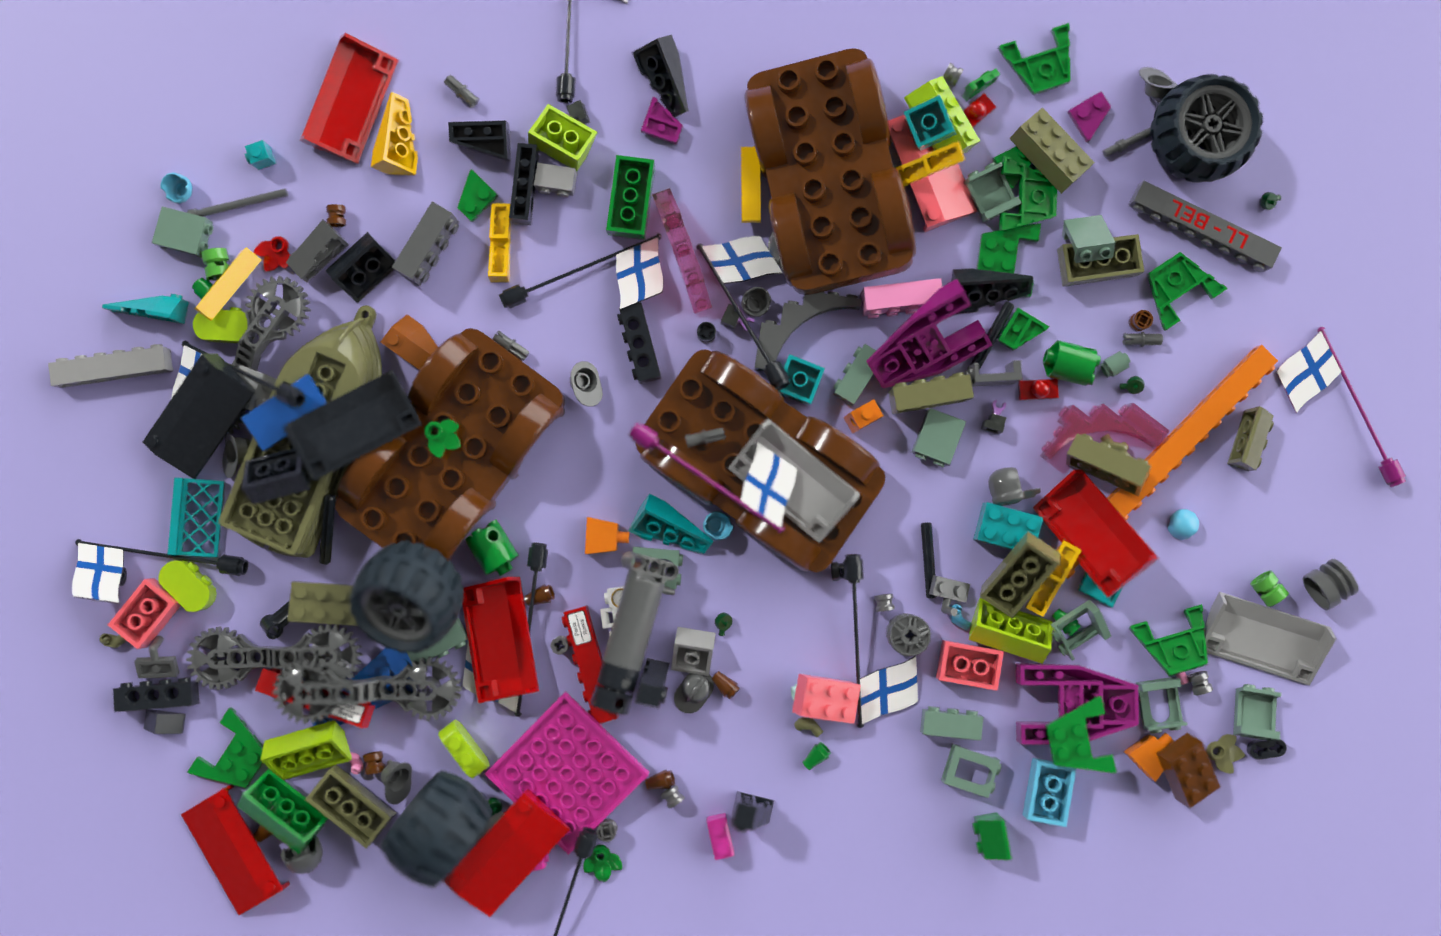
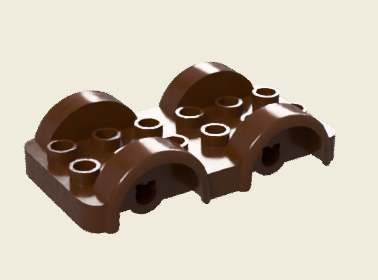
(830, 172)
(725, 394)
(435, 501)

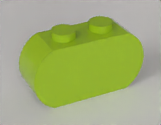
(225, 327)
(187, 585)
(463, 749)

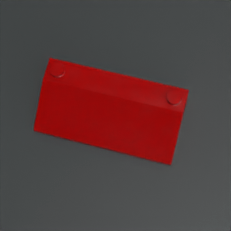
(349, 99)
(1088, 520)
(499, 639)
(232, 851)
(507, 854)

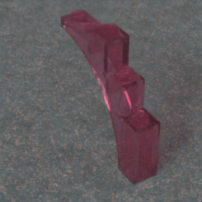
(682, 250)
(1131, 421)

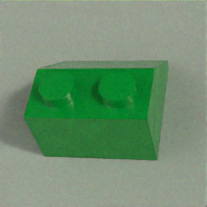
(992, 837)

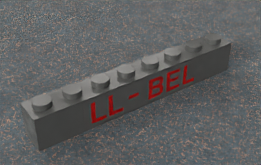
(1204, 226)

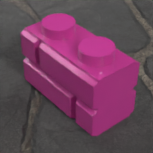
(720, 836)

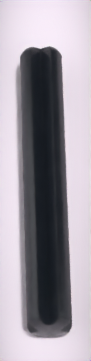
(994, 332)
(327, 529)
(928, 556)

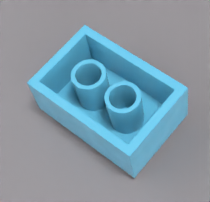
(1049, 792)

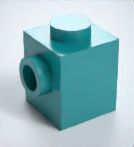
(259, 155)

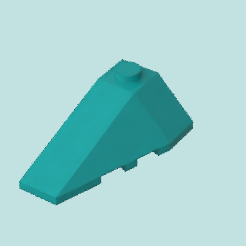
(159, 307)
(662, 522)

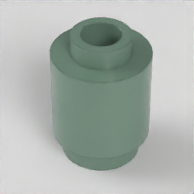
(1115, 364)

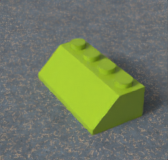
(964, 131)
(1021, 635)
(306, 750)

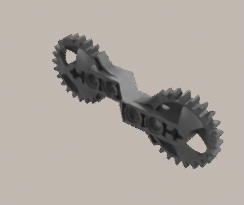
(260, 310)
(222, 644)
(366, 690)

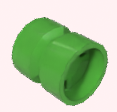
(216, 262)
(1269, 588)

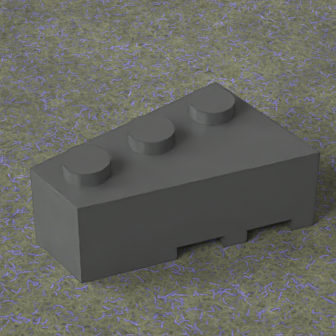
(316, 251)

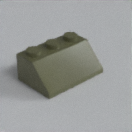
(1251, 439)

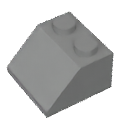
(693, 651)

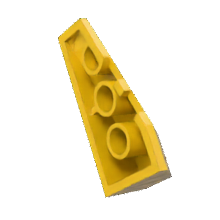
(394, 143)

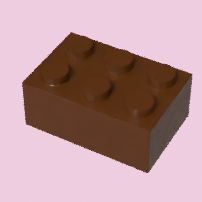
(1188, 770)

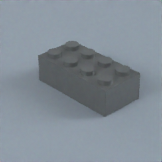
(426, 244)

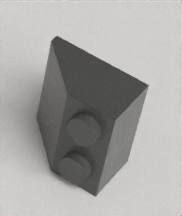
(262, 392)

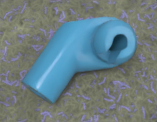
(958, 620)

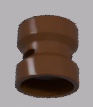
(336, 215)
(1139, 324)
(374, 762)

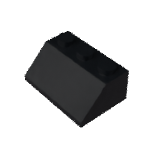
(361, 267)
(275, 476)

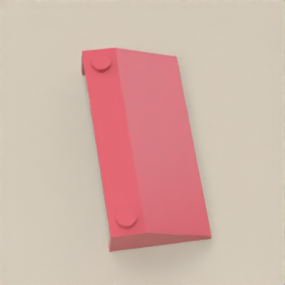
(939, 196)

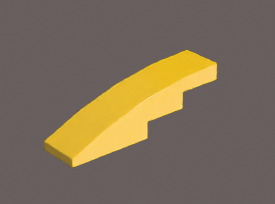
(750, 186)

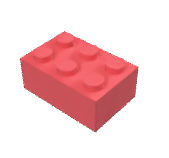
(144, 614)
(969, 665)
(826, 698)

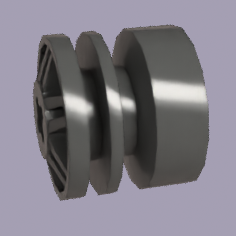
(1330, 584)
(899, 627)

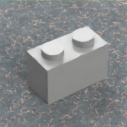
(555, 179)

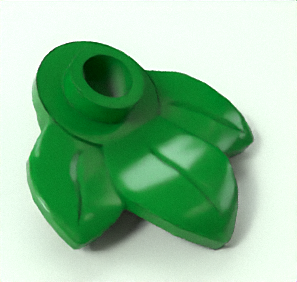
(444, 439)
(602, 865)

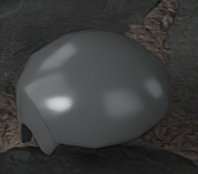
(756, 301)

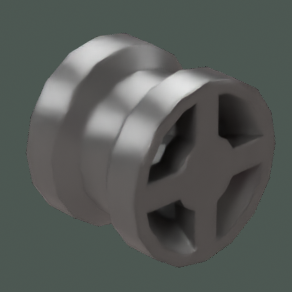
(952, 74)
(884, 602)
(672, 796)

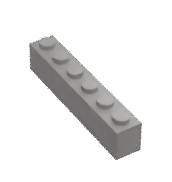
(111, 366)

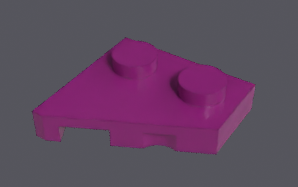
(1089, 115)
(661, 124)

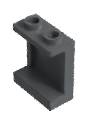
(1012, 375)

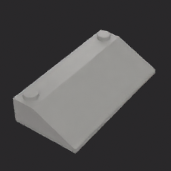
(818, 493)
(1267, 638)

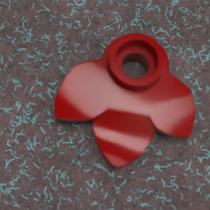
(272, 256)

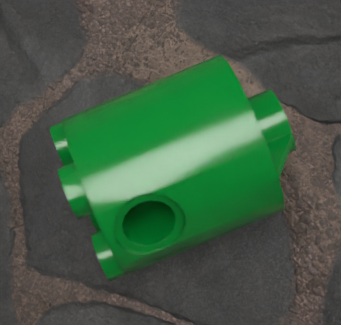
(1071, 363)
(492, 549)

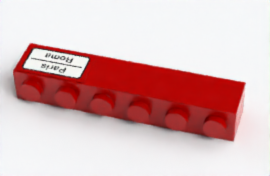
(586, 656)
(356, 715)

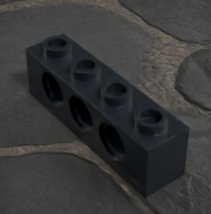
(523, 184)
(651, 371)
(125, 699)

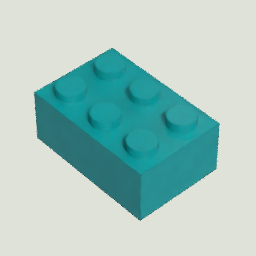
(1004, 525)

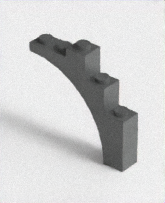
(793, 316)

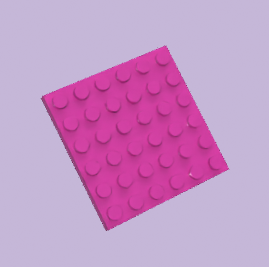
(569, 767)

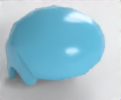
(177, 187)
(1183, 524)
(717, 525)

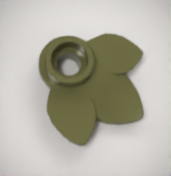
(1227, 753)

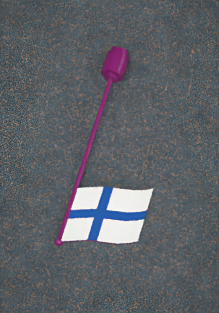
(1311, 372)
(764, 488)

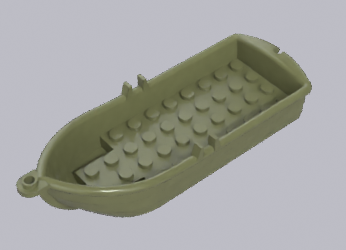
(337, 364)

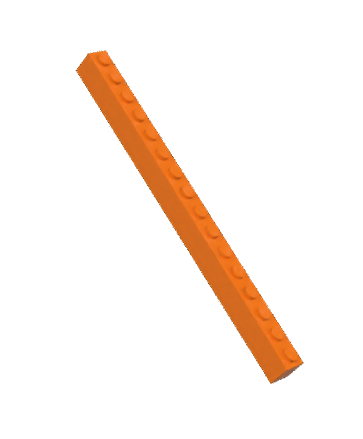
(1195, 427)

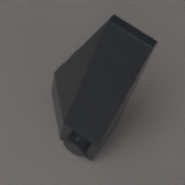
(662, 67)
(990, 287)

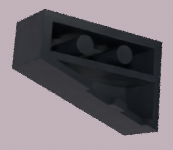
(482, 136)
(652, 683)
(751, 811)

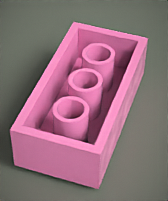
(897, 297)

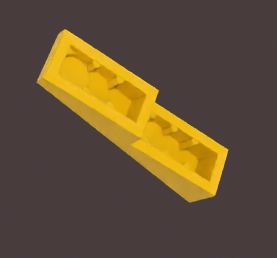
(931, 163)
(499, 243)
(228, 283)
(1044, 595)

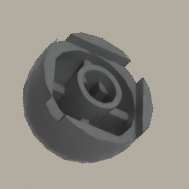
(306, 860)

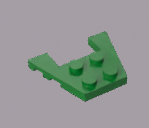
(1045, 69)
(1036, 196)
(1000, 248)
(1175, 279)
(1180, 650)
(1071, 743)
(240, 759)

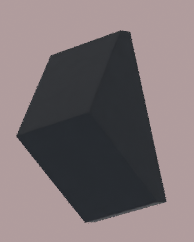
(164, 722)

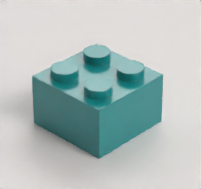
(930, 123)
(803, 380)

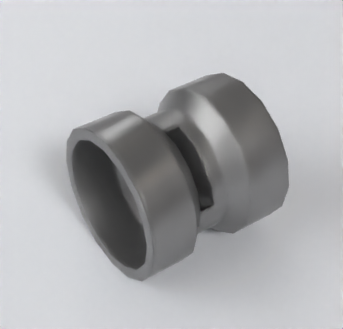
(1200, 683)
(609, 827)

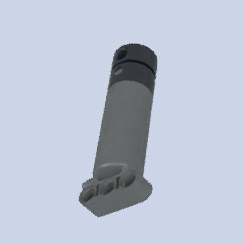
(631, 630)

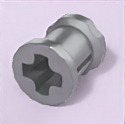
(554, 647)

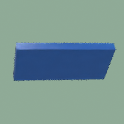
(269, 418)

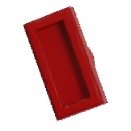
(979, 109)
(1038, 389)

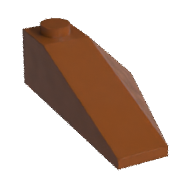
(410, 341)

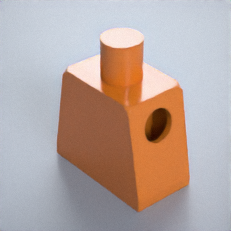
(863, 416)
(603, 536)
(1144, 754)

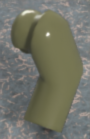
(1114, 445)
(112, 640)
(808, 724)

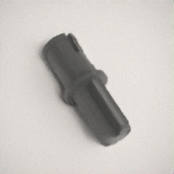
(461, 91)
(1143, 339)
(511, 345)
(705, 437)

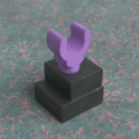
(578, 111)
(731, 318)
(995, 422)

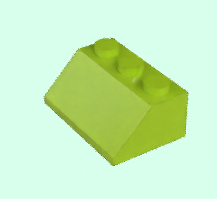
(562, 137)

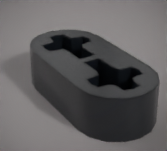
(1266, 753)

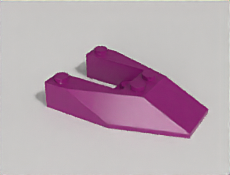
(918, 346)
(1076, 687)

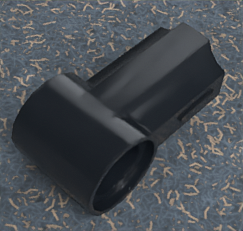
(274, 624)

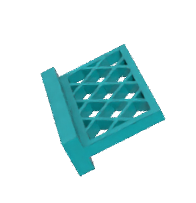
(179, 512)

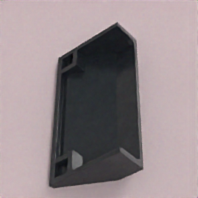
(199, 415)
(352, 425)

